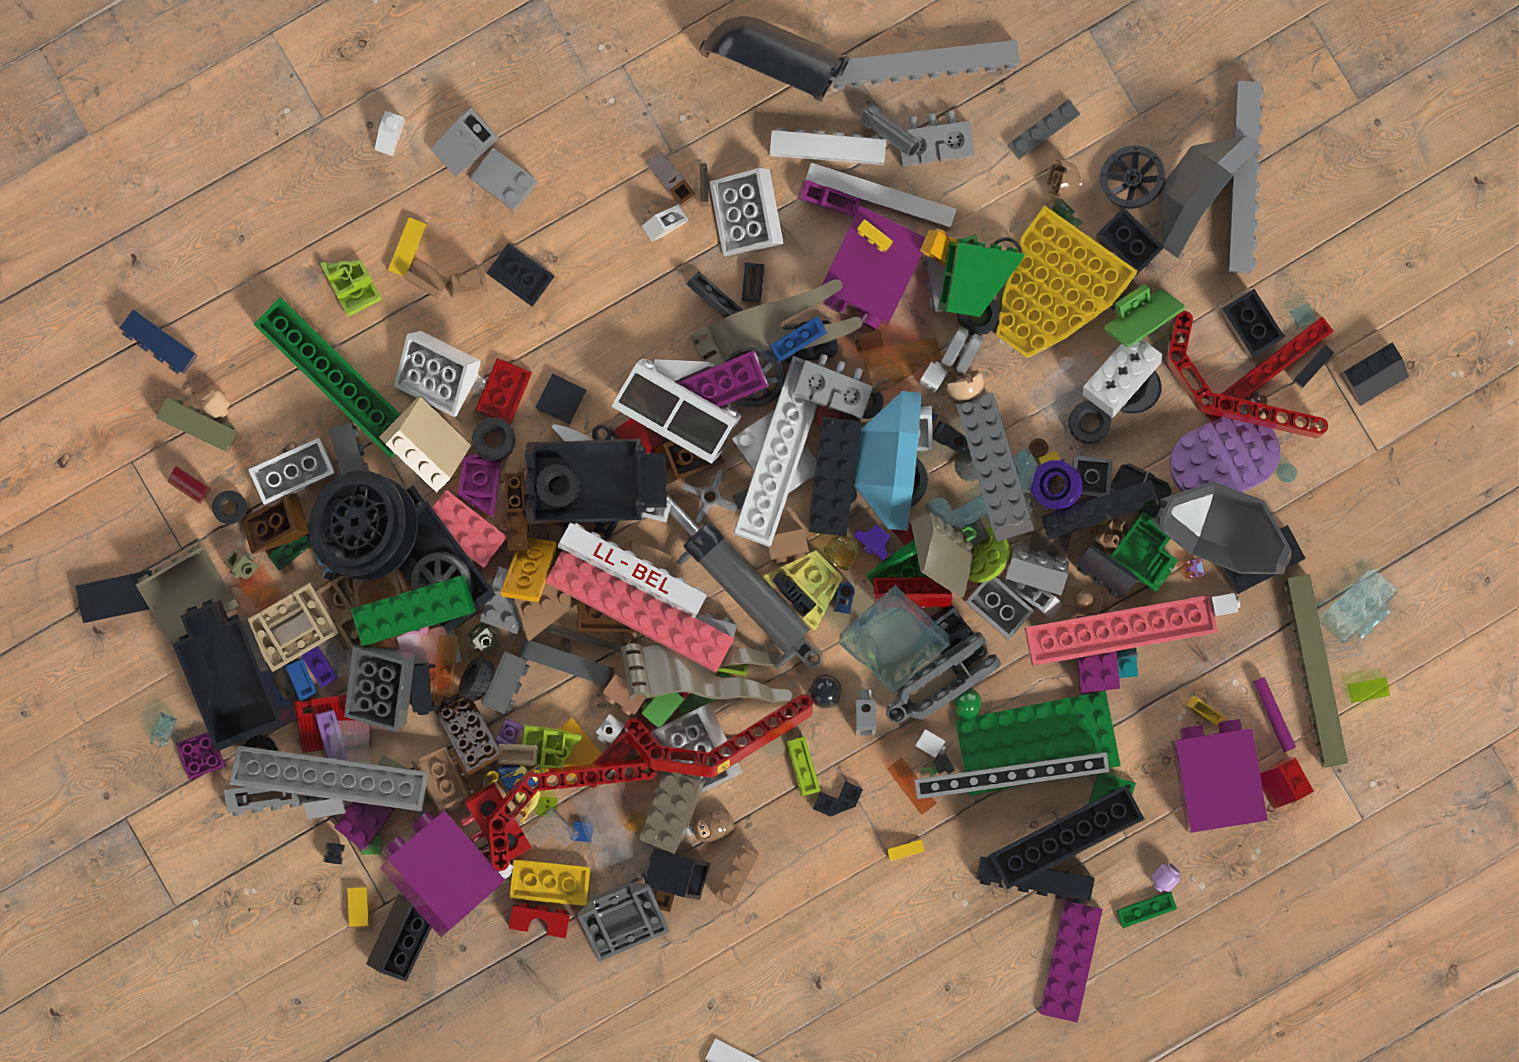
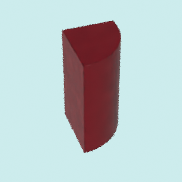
(188, 485)

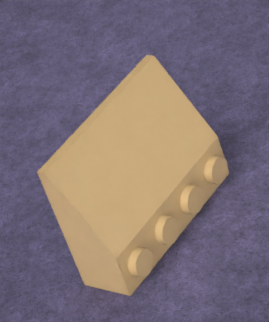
(426, 443)

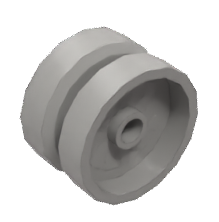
(962, 350)

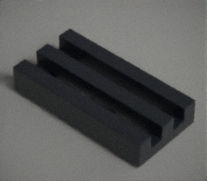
(752, 298)

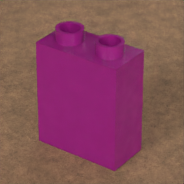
(873, 278)
(1219, 777)
(440, 871)

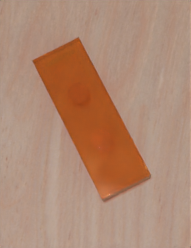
(905, 778)

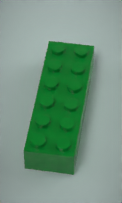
(413, 610)

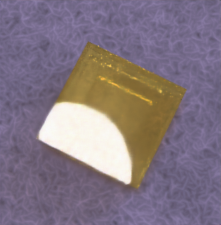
(636, 822)

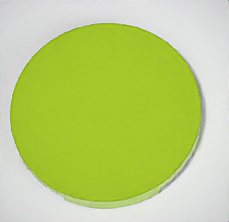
(988, 558)

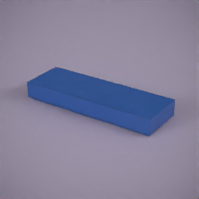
(798, 338)

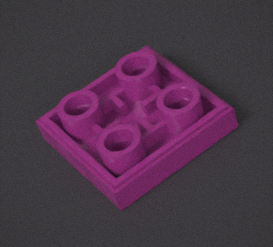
(199, 756)

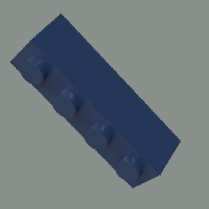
(154, 339)

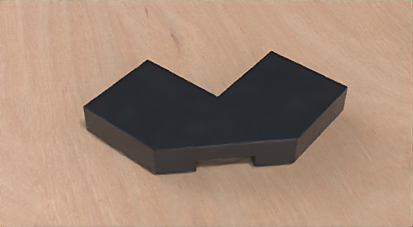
(847, 799)

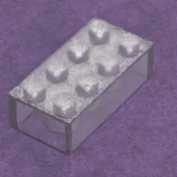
(603, 826)

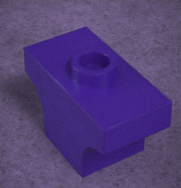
(873, 541)

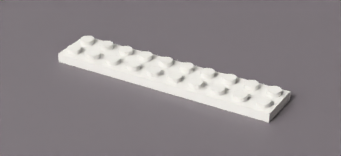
(776, 463)

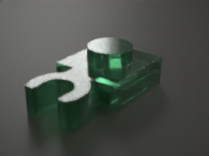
(1066, 212)

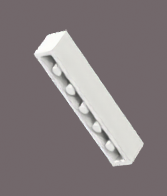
(828, 147)

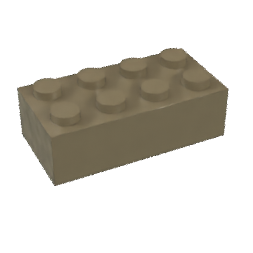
(672, 811)

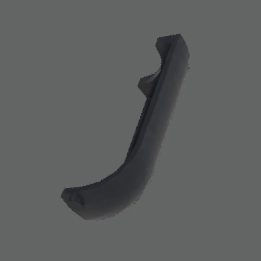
(776, 54)

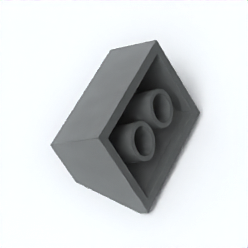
(505, 683)

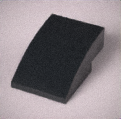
(958, 630)

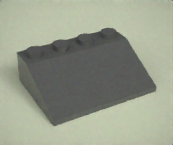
(379, 686)

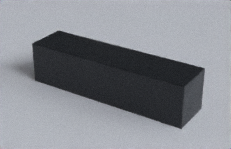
(1313, 366)

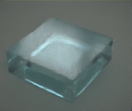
(1303, 315)

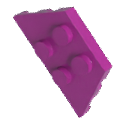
(480, 482)

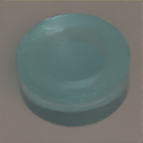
(1287, 473)

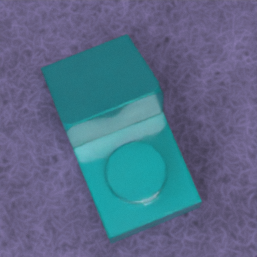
(1127, 663)

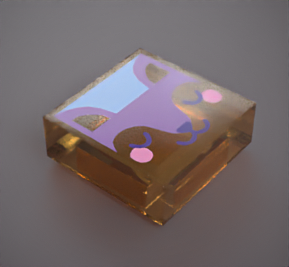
(1194, 568)

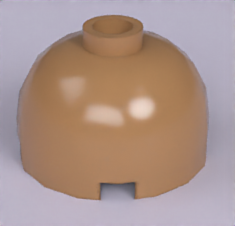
(1064, 179)

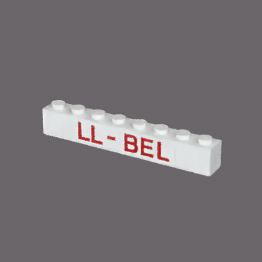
(631, 569)

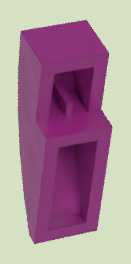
(829, 198)

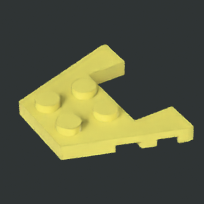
(815, 578)

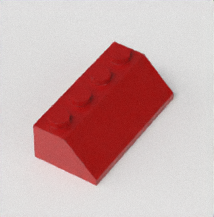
(922, 591)

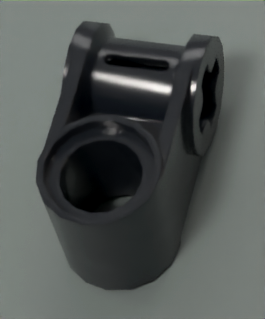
(946, 435)

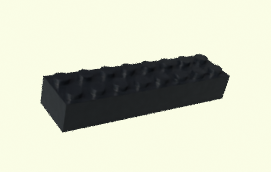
(1065, 837)

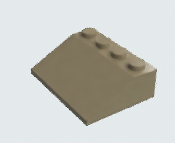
(943, 552)

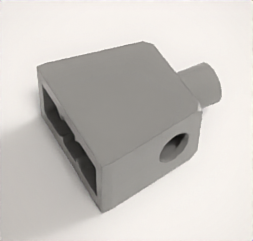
(865, 720)

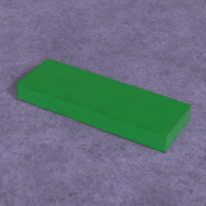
(1146, 909)

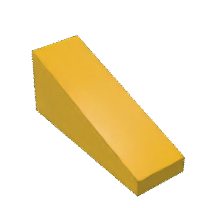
(1205, 710)
(905, 850)

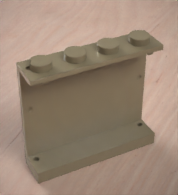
(182, 586)

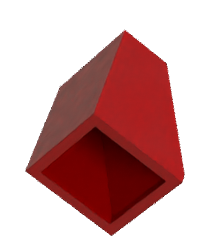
(1285, 782)

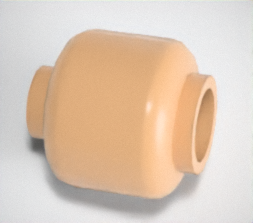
(215, 404)

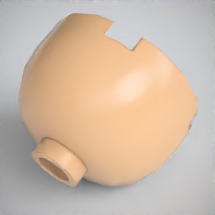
(965, 386)

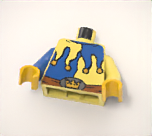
(507, 777)

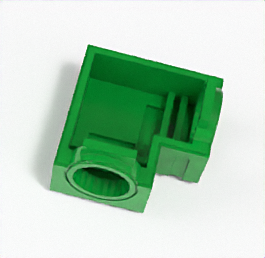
(1143, 552)

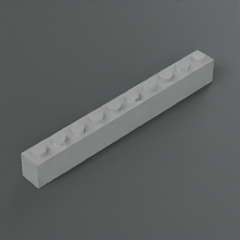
(929, 63)
(1243, 182)
(1011, 775)

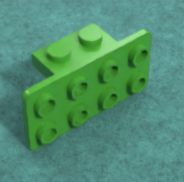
(1142, 314)

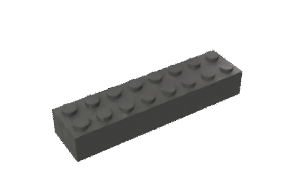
(995, 467)

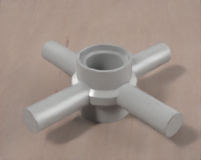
(713, 488)

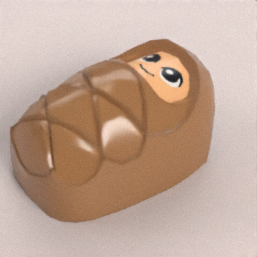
(713, 826)

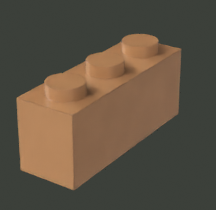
(736, 875)

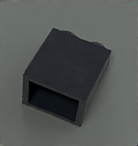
(676, 874)

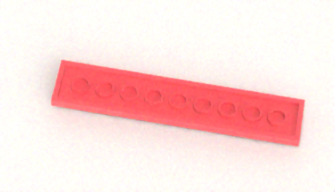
(640, 611)
(1120, 630)

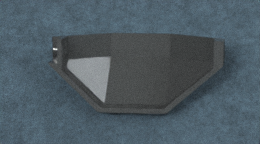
(1196, 184)
(1225, 529)

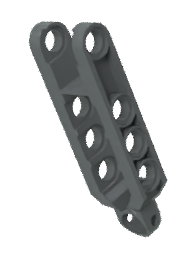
(903, 706)

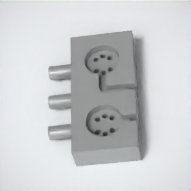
(940, 141)
(832, 388)

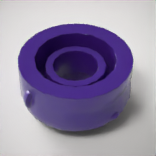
(1042, 482)

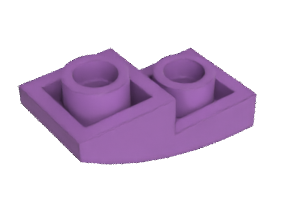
(509, 732)

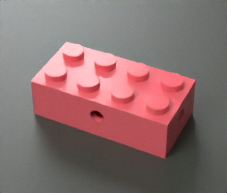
(470, 530)

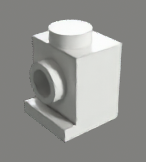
(615, 724)

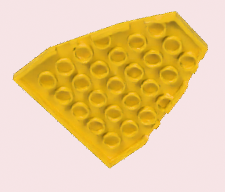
(1058, 285)

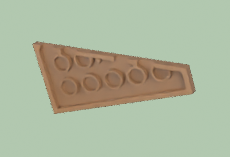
(539, 615)

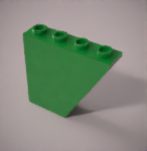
(975, 275)

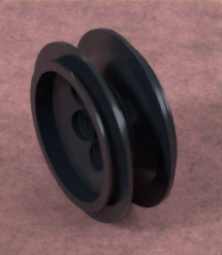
(393, 527)

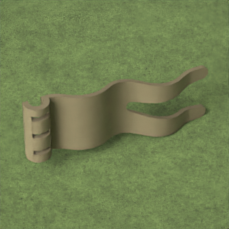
(762, 325)
(668, 672)

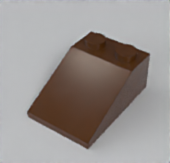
(683, 463)
(275, 524)

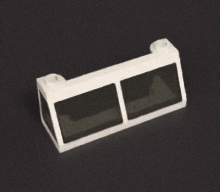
(676, 412)

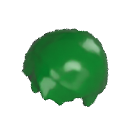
(967, 704)

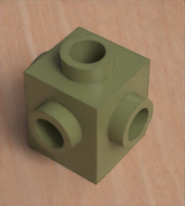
(241, 564)
(483, 638)

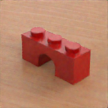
(523, 915)

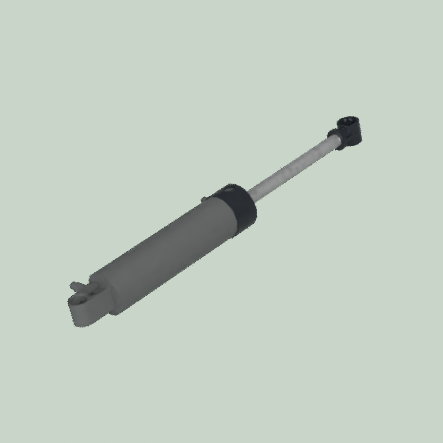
(741, 582)

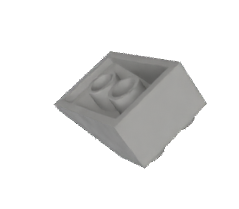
(504, 180)

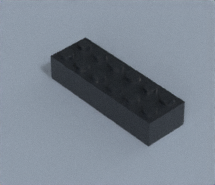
(834, 476)

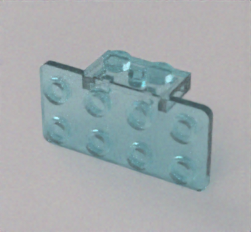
(1360, 607)

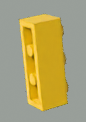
(874, 236)

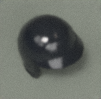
(825, 691)

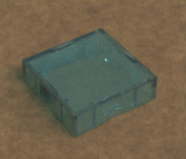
(894, 639)

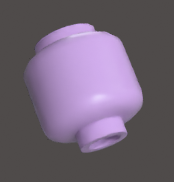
(1166, 877)

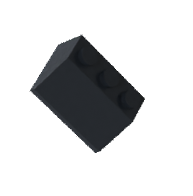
(1375, 374)
(1106, 571)

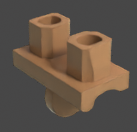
(1109, 533)

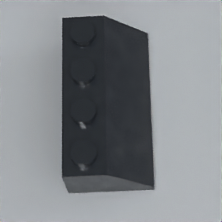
(399, 941)

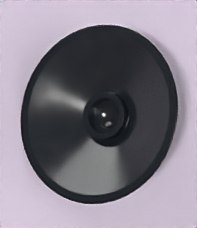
(1145, 396)

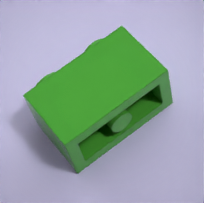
(662, 708)

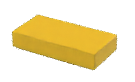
(358, 906)

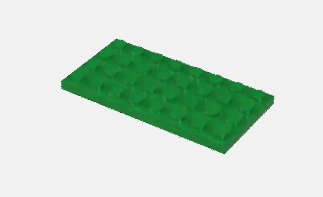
(1038, 734)

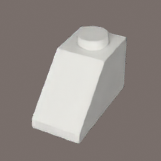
(389, 133)
(664, 222)
(933, 376)

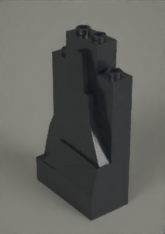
(229, 676)

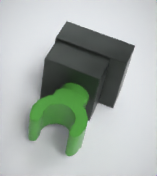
(975, 532)
(941, 764)

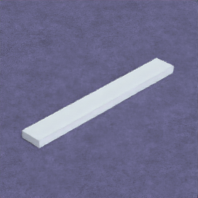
(882, 195)

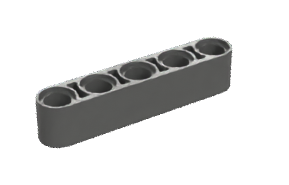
(566, 662)

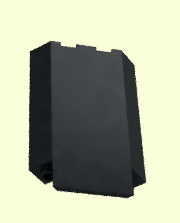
(613, 475)
(435, 537)

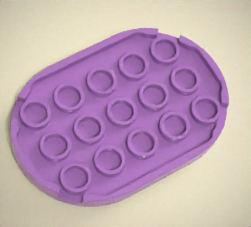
(1226, 453)

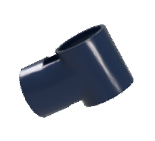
(843, 608)

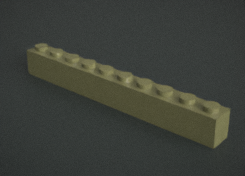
(1316, 671)

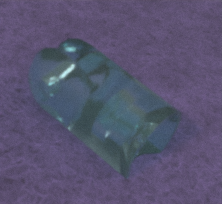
(163, 728)

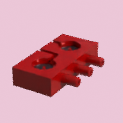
(481, 807)

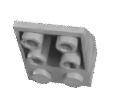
(464, 142)

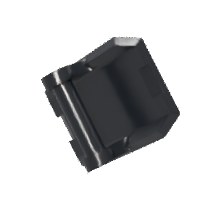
(813, 353)
(1131, 475)

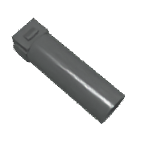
(889, 130)

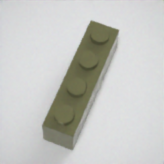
(197, 425)

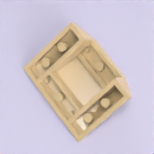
(292, 627)

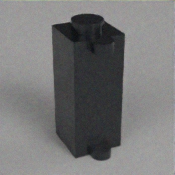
(421, 689)

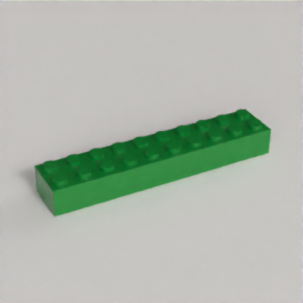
(328, 371)

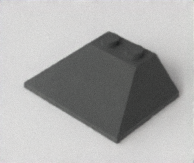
(622, 919)

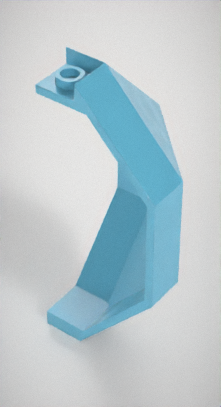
(888, 460)

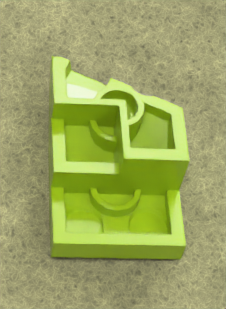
(351, 285)
(552, 744)

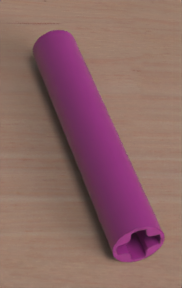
(1274, 714)

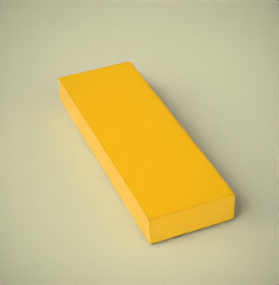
(407, 247)

